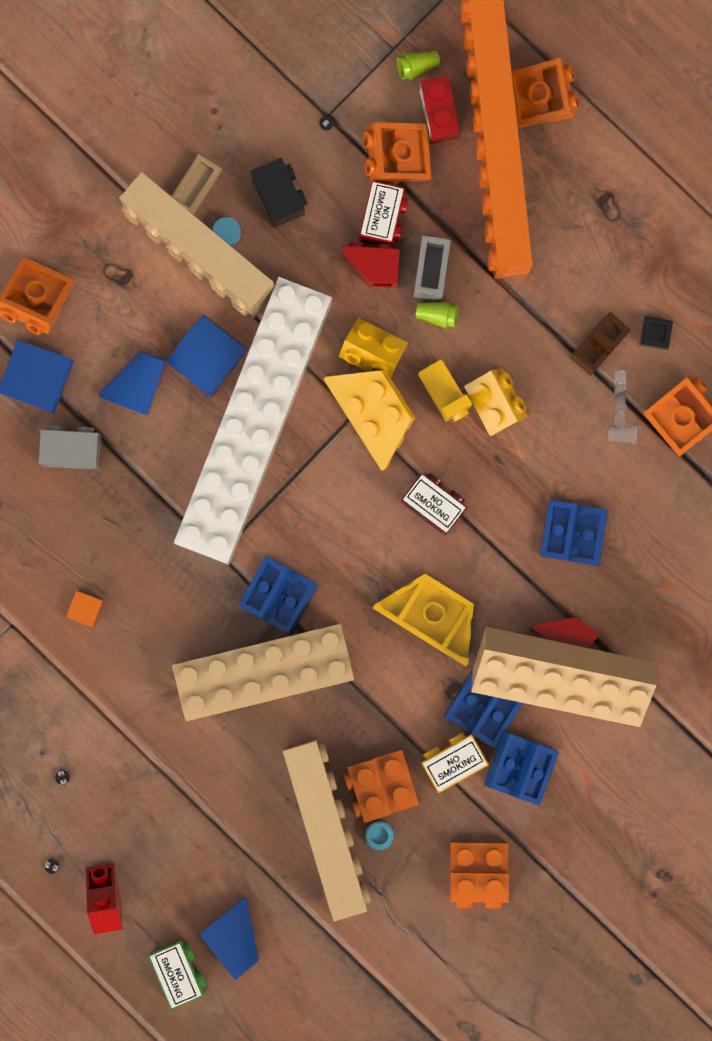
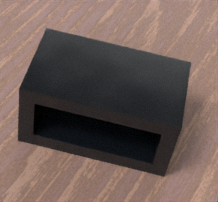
(278, 192)

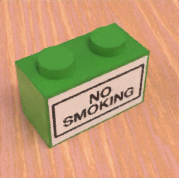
(177, 973)

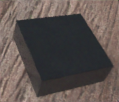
(656, 333)

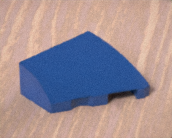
(136, 383)
(233, 939)

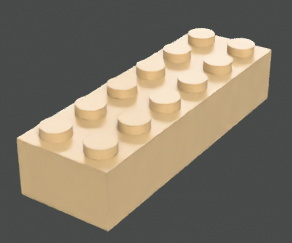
(196, 244)
(263, 672)
(563, 677)
(325, 829)

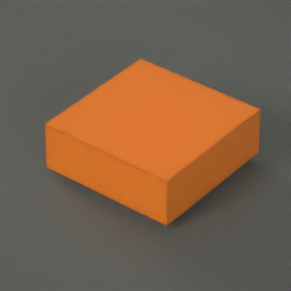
(84, 609)

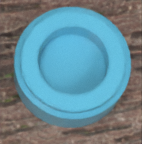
(228, 230)
(379, 835)

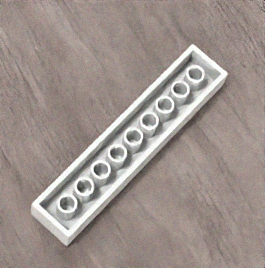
(253, 421)

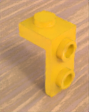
(445, 392)

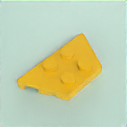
(374, 411)
(432, 615)

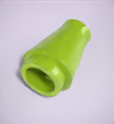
(417, 63)
(438, 313)

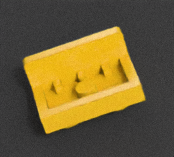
(372, 348)
(496, 401)

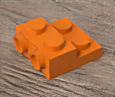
(544, 93)
(397, 152)
(35, 296)
(683, 415)
(381, 786)
(479, 874)

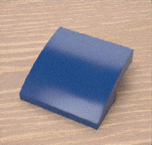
(207, 355)
(35, 376)
(574, 533)
(278, 595)
(481, 714)
(521, 768)

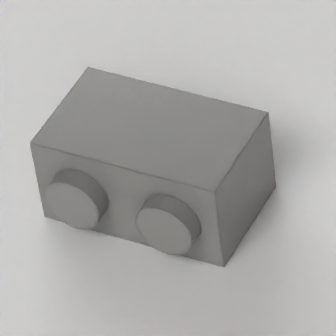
(431, 268)
(70, 448)

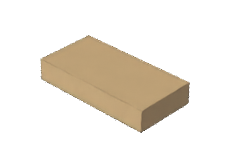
(196, 183)

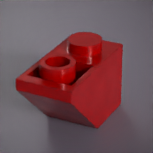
(374, 265)
(566, 631)
(103, 899)

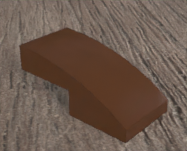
(600, 343)

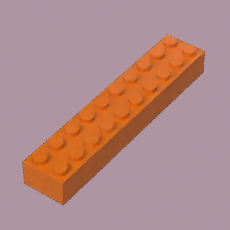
(497, 138)

